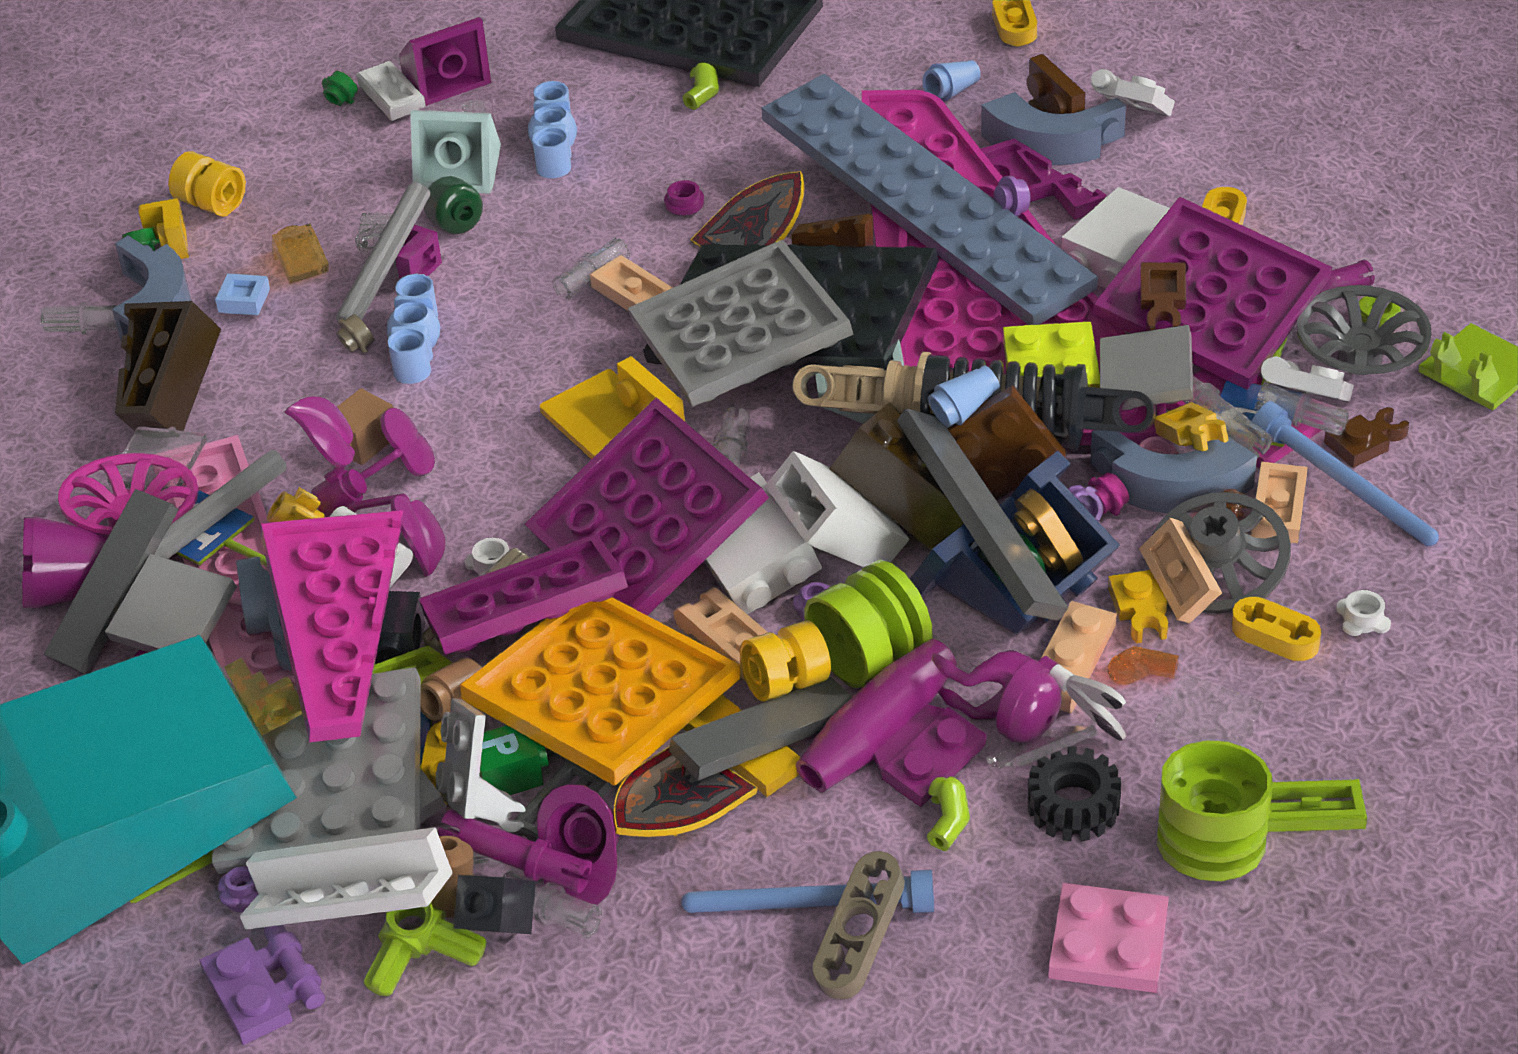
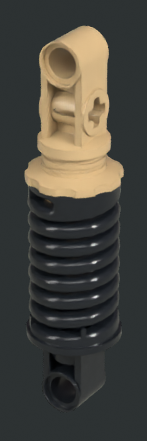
(1059, 400)

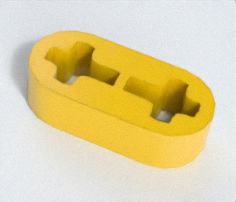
(1276, 628)

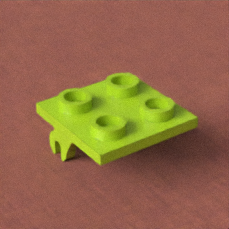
(1474, 365)

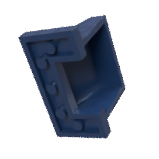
(962, 573)

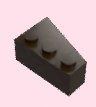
(164, 363)
(895, 479)

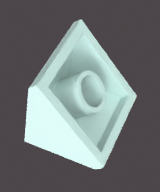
(454, 146)

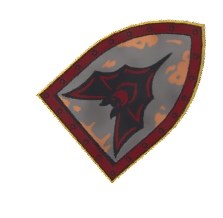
(757, 214)
(668, 800)

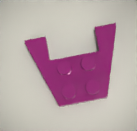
(1024, 163)

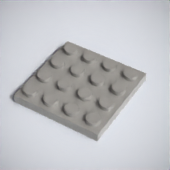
(739, 322)
(343, 784)

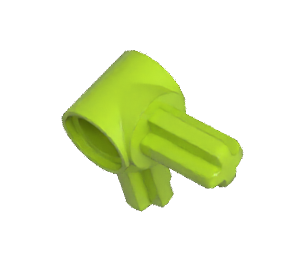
(402, 945)

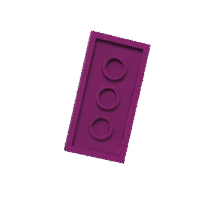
(522, 594)

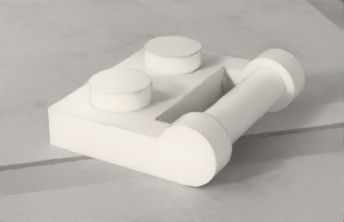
(1319, 381)

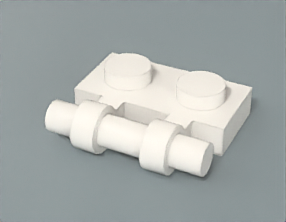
(1138, 93)

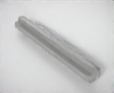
(384, 252)
(221, 503)

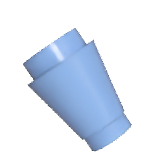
(950, 78)
(962, 396)

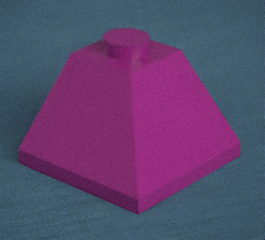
(447, 61)

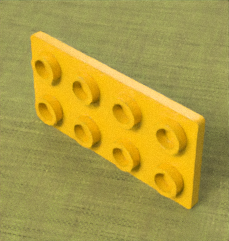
(606, 404)

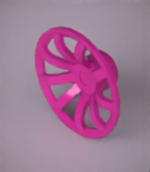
(112, 505)

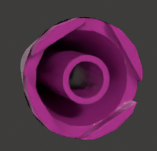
(56, 560)

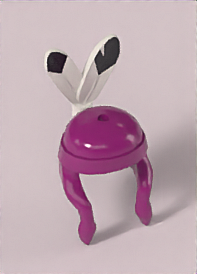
(1030, 695)

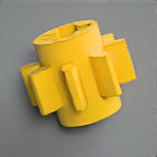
(297, 507)

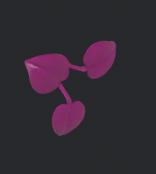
(332, 435)

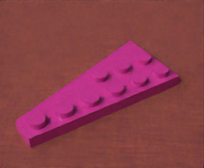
(331, 603)

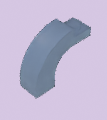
(1058, 137)
(156, 271)
(1166, 480)

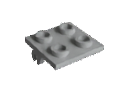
(459, 774)

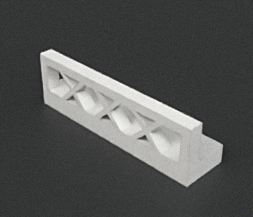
(346, 878)

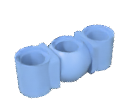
(552, 129)
(413, 328)

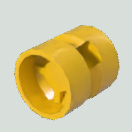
(206, 183)
(785, 660)

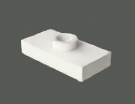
(390, 90)

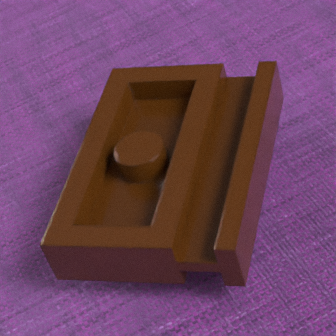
(1052, 88)

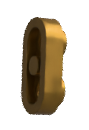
(1039, 519)

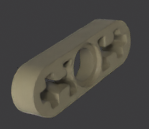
(861, 948)

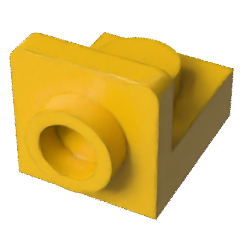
(168, 224)

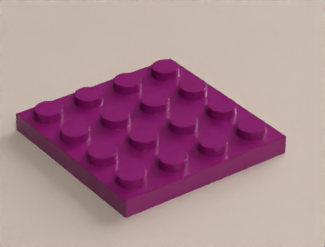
(1238, 289)
(656, 503)

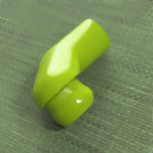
(705, 86)
(955, 811)

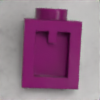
(419, 253)

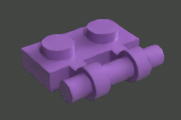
(247, 990)

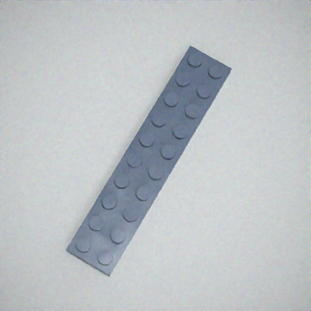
(930, 200)

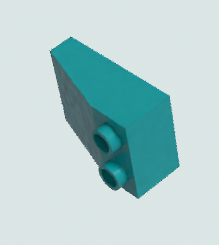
(121, 788)

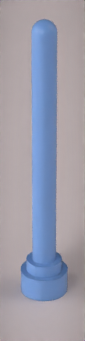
(1275, 421)
(917, 894)

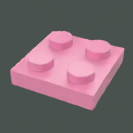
(1109, 937)

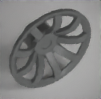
(1359, 342)
(1224, 542)

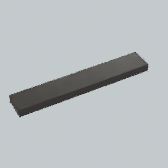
(982, 516)

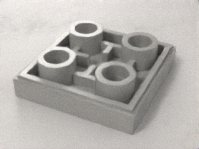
(1149, 363)
(170, 605)

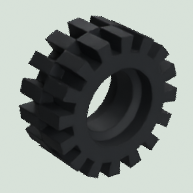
(1071, 815)

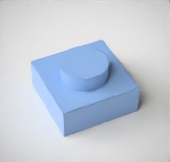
(242, 294)

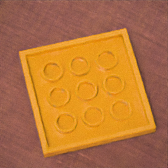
(601, 685)

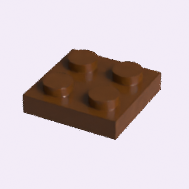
(1005, 441)

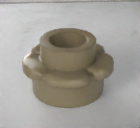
(354, 334)

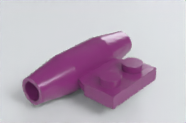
(897, 729)

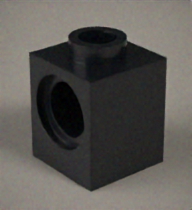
(401, 625)
(494, 904)

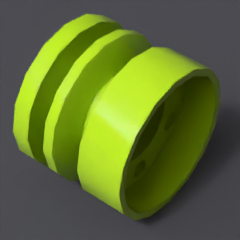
(869, 621)
(1214, 810)

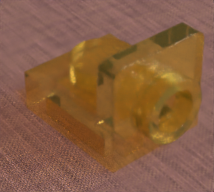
(299, 252)
(266, 704)

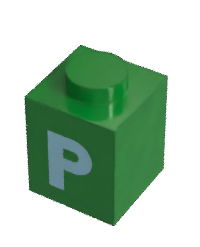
(512, 760)

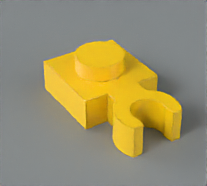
(1191, 426)
(1141, 600)

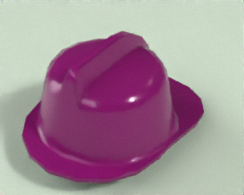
(583, 827)

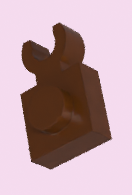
(1162, 292)
(1367, 439)

